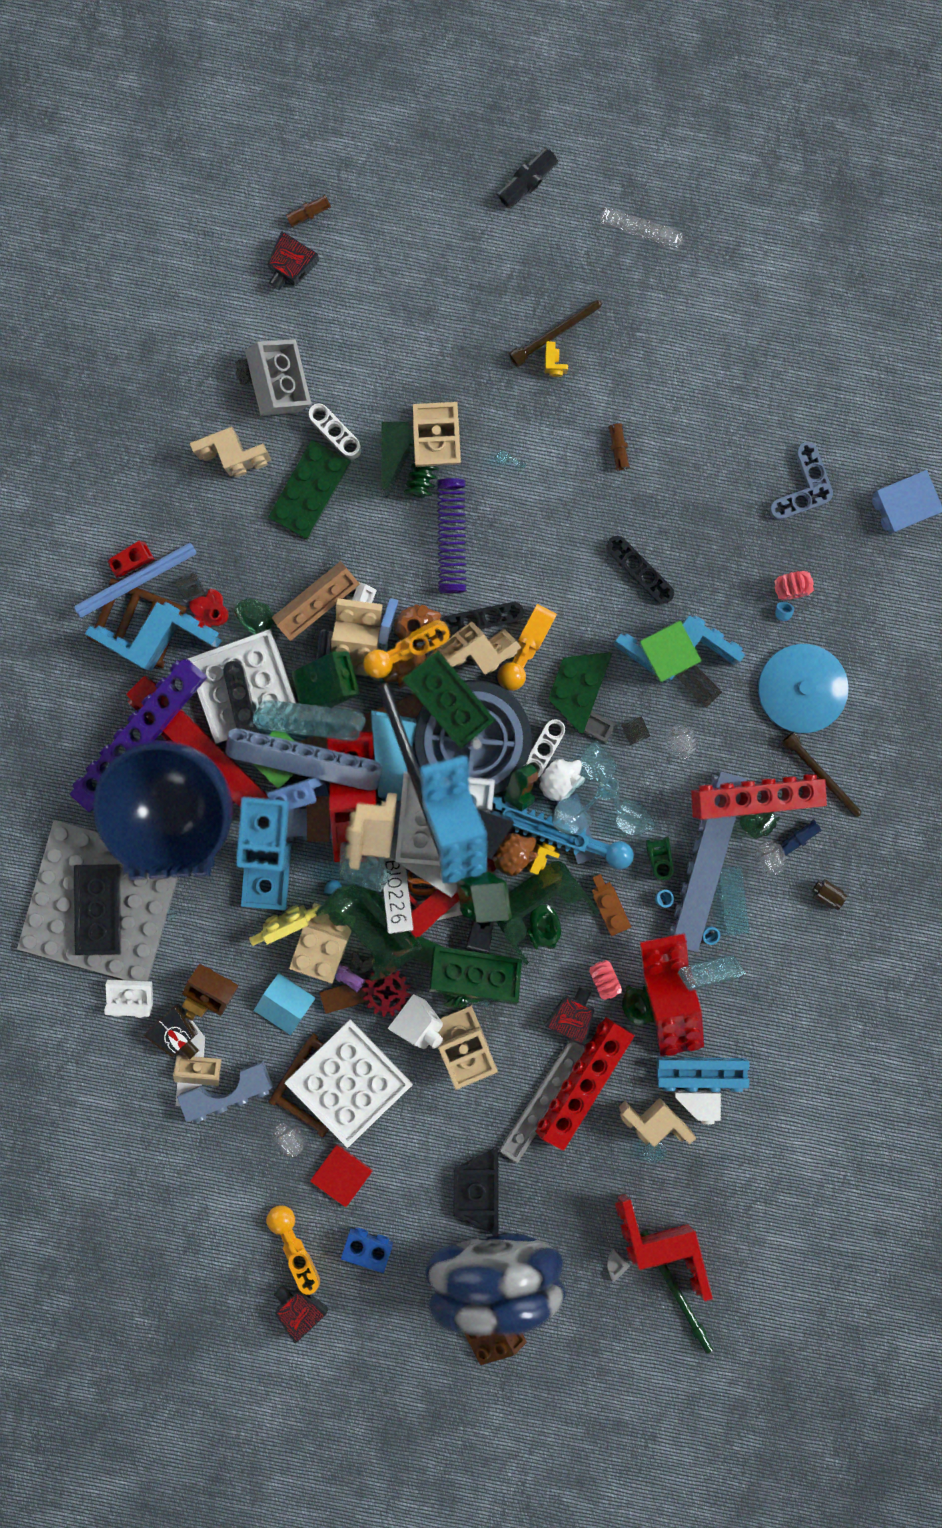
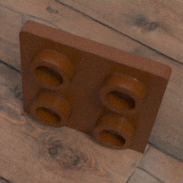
(495, 1346)

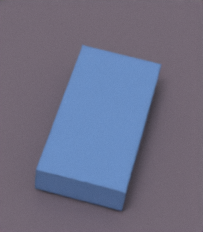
(388, 621)

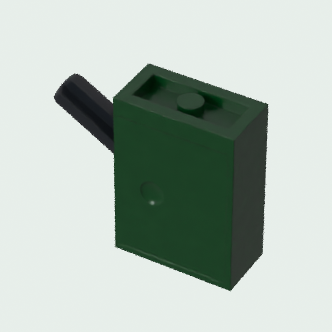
(327, 679)

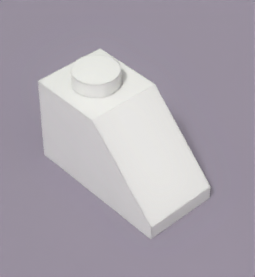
(701, 1104)

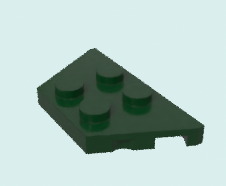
(578, 687)

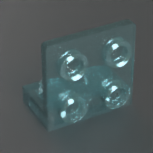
(370, 872)

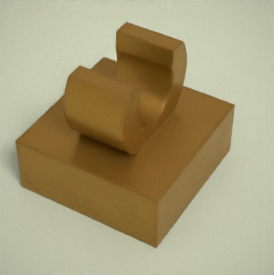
(193, 1009)

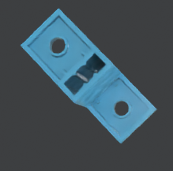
(697, 632)
(154, 635)
(454, 819)
(264, 853)

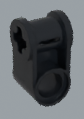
(480, 937)

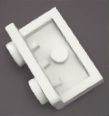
(128, 998)

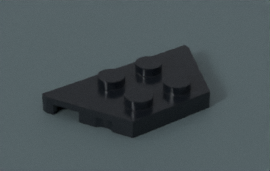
(478, 1191)

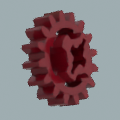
(385, 1002)

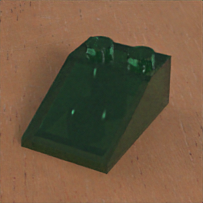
(395, 449)

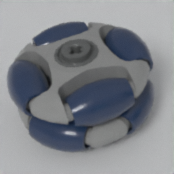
(495, 1284)

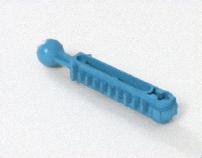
(618, 854)

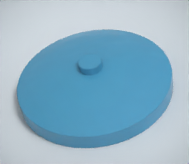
(803, 688)

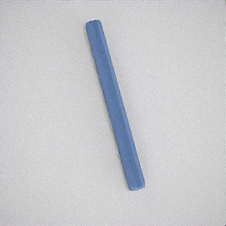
(135, 580)

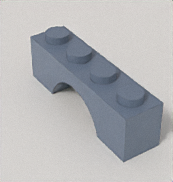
(199, 1102)

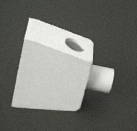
(418, 1024)

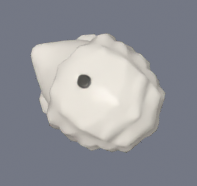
(561, 779)

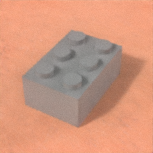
(278, 377)

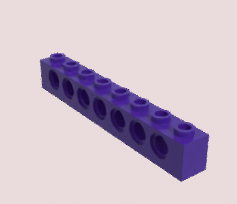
(191, 679)

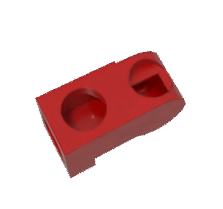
(130, 559)

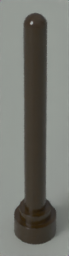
(519, 355)
(793, 743)

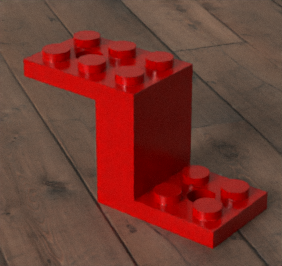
(345, 798)
(673, 1005)
(663, 1247)

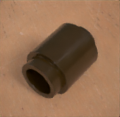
(829, 894)

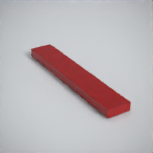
(436, 906)

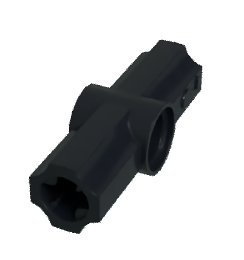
(527, 178)

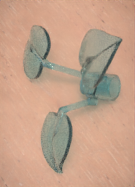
(599, 765)

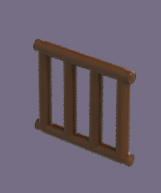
(136, 594)
(276, 1097)

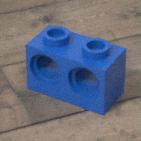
(364, 1256)

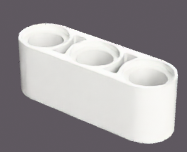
(327, 424)
(551, 741)

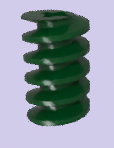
(420, 481)

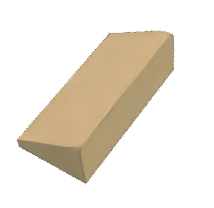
(197, 1070)

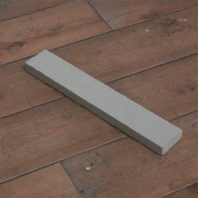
(524, 1129)

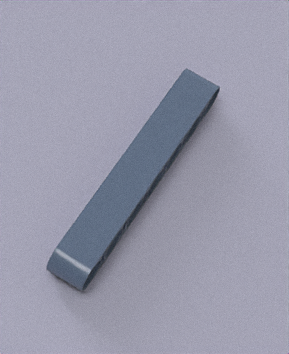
(303, 759)

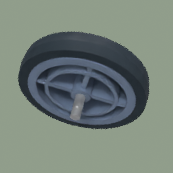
(493, 752)

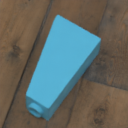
(388, 753)

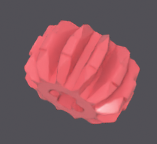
(794, 585)
(605, 980)

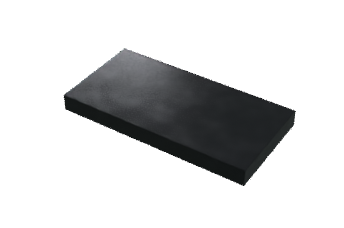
(97, 909)

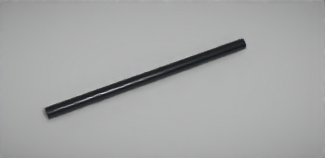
(404, 746)

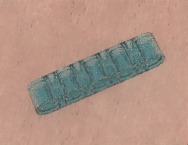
(309, 720)

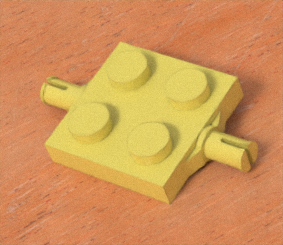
(283, 925)

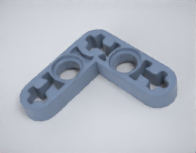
(812, 484)

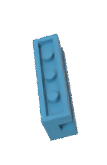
(702, 1073)

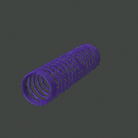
(451, 483)

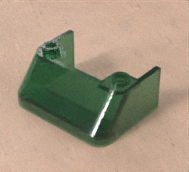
(535, 891)
(366, 917)

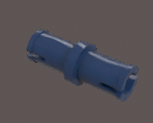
(800, 837)

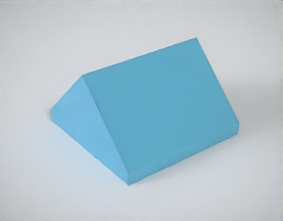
(284, 1004)

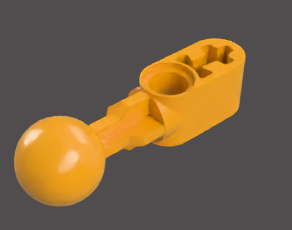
(379, 662)
(512, 675)
(280, 1222)

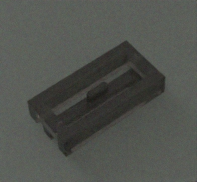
(711, 698)

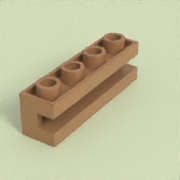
(315, 601)

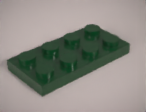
(309, 489)
(448, 699)
(475, 975)

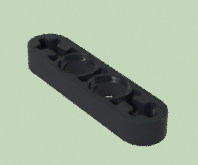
(643, 566)
(480, 615)
(246, 701)

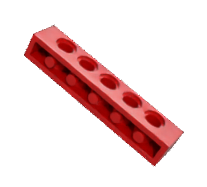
(812, 796)
(585, 1095)

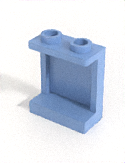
(907, 502)
(301, 793)

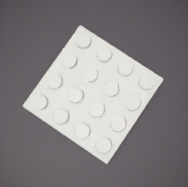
(264, 675)
(414, 837)
(348, 1083)

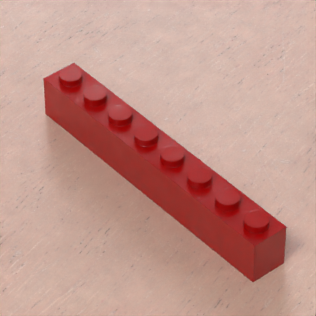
(186, 731)

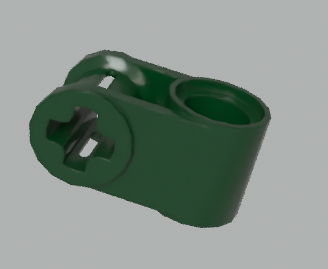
(660, 856)

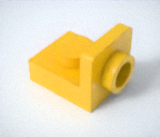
(551, 357)
(541, 860)

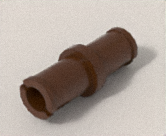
(308, 211)
(619, 446)

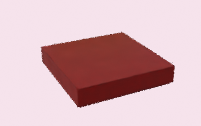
(341, 1175)

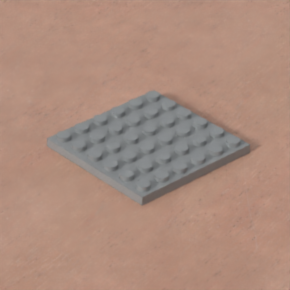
(50, 916)

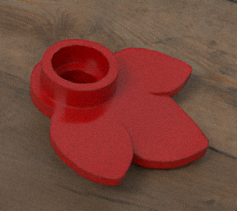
(206, 607)

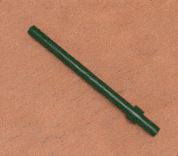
(697, 1329)

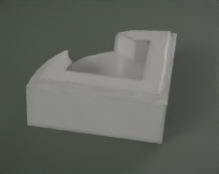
(616, 1265)

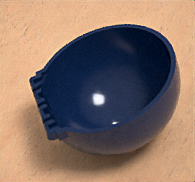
(163, 810)

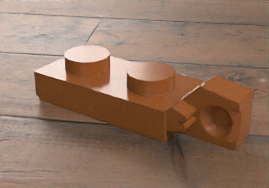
(609, 906)

